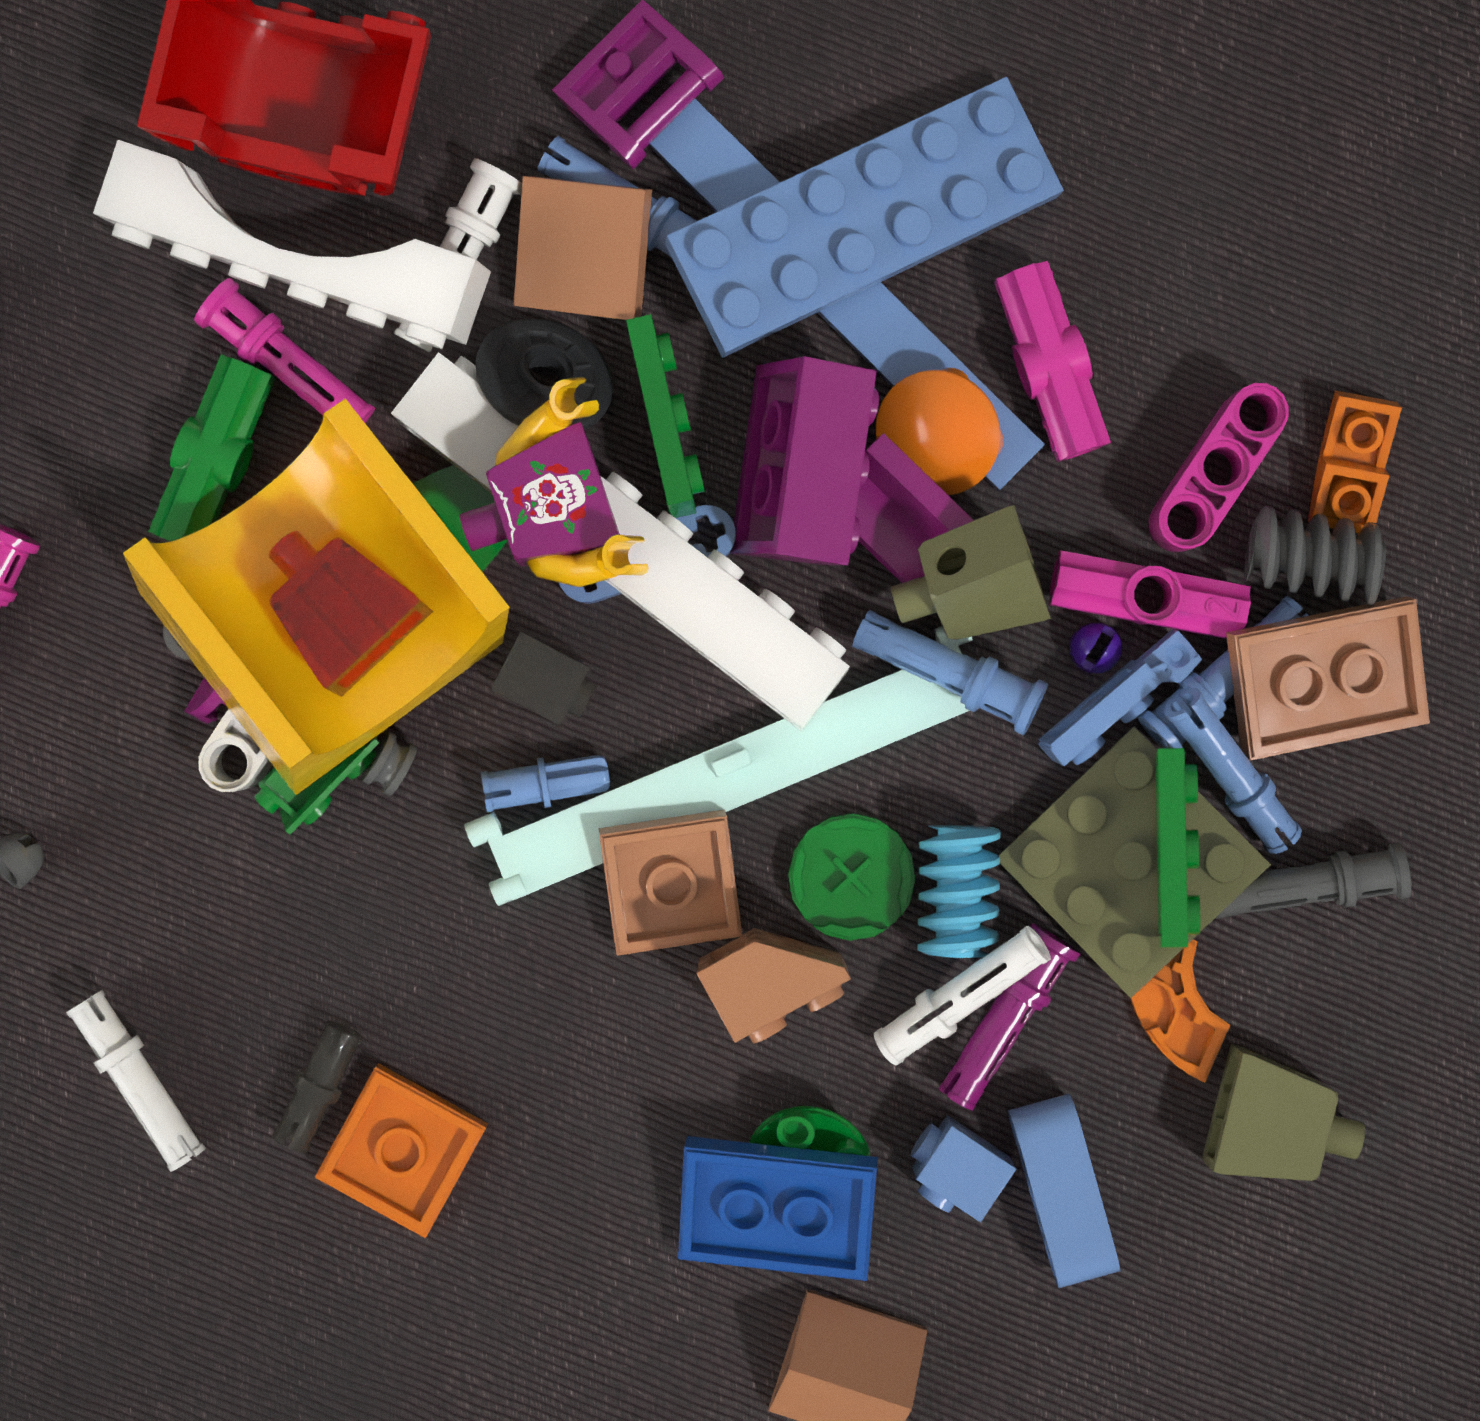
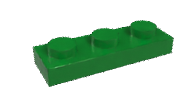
(666, 415)
(1176, 848)

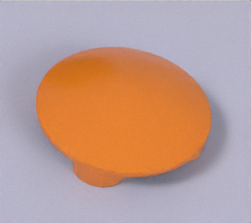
(943, 427)

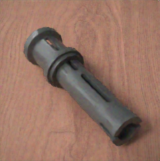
(1339, 879)

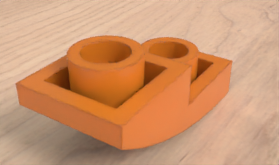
(1354, 459)

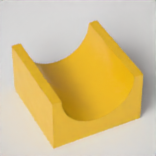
(219, 583)

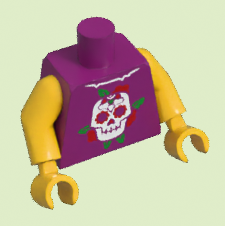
(553, 499)

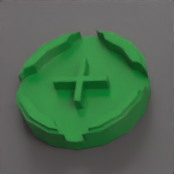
(851, 876)

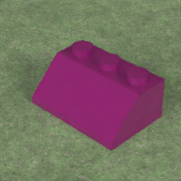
(804, 461)

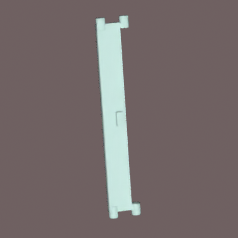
(718, 777)

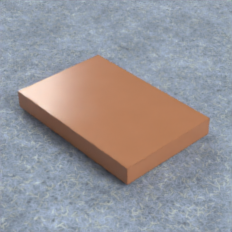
(1328, 677)

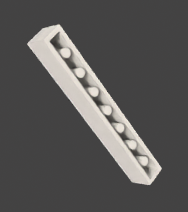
(683, 588)

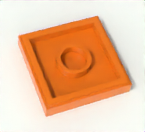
(401, 1150)

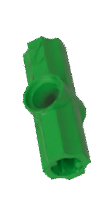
(212, 449)

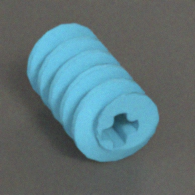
(959, 891)

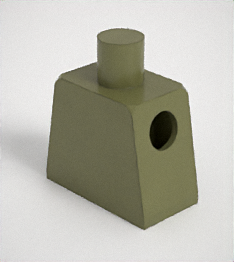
(976, 579)
(1275, 1121)

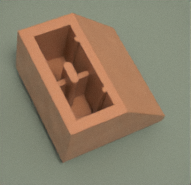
(765, 978)

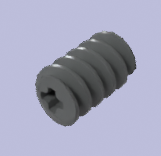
(1316, 553)

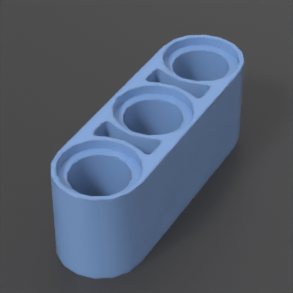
(1064, 1190)

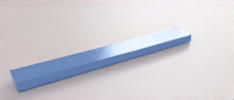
(869, 321)

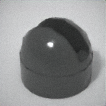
(19, 861)

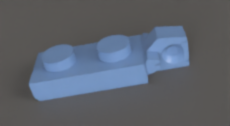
(1120, 697)

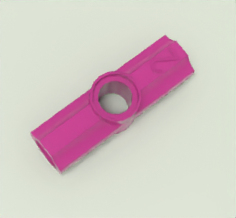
(1052, 361)
(1109, 585)

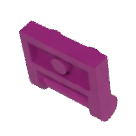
(625, 70)

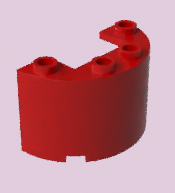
(287, 90)

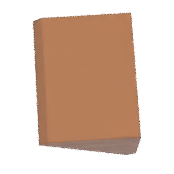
(848, 1364)

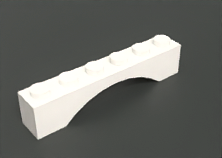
(410, 283)

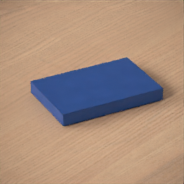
(777, 1208)

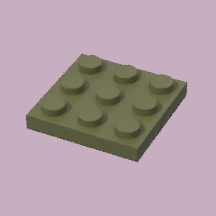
(1097, 863)

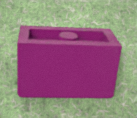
(902, 510)

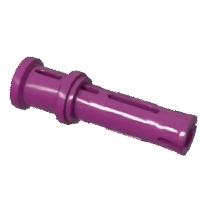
(1004, 1023)

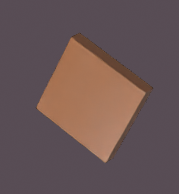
(582, 247)
(670, 882)

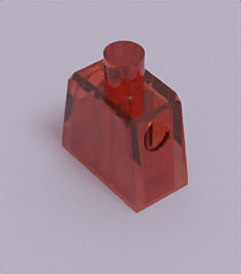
(340, 609)

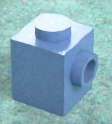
(960, 1168)

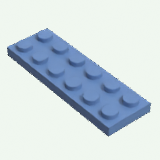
(863, 216)

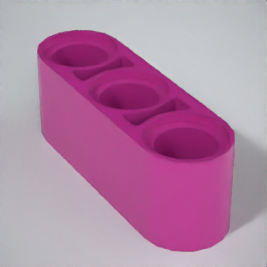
(1240, 446)

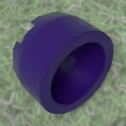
(1085, 639)

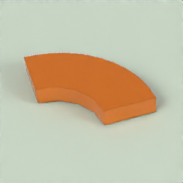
(1179, 1018)

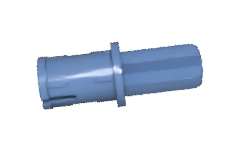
(545, 782)

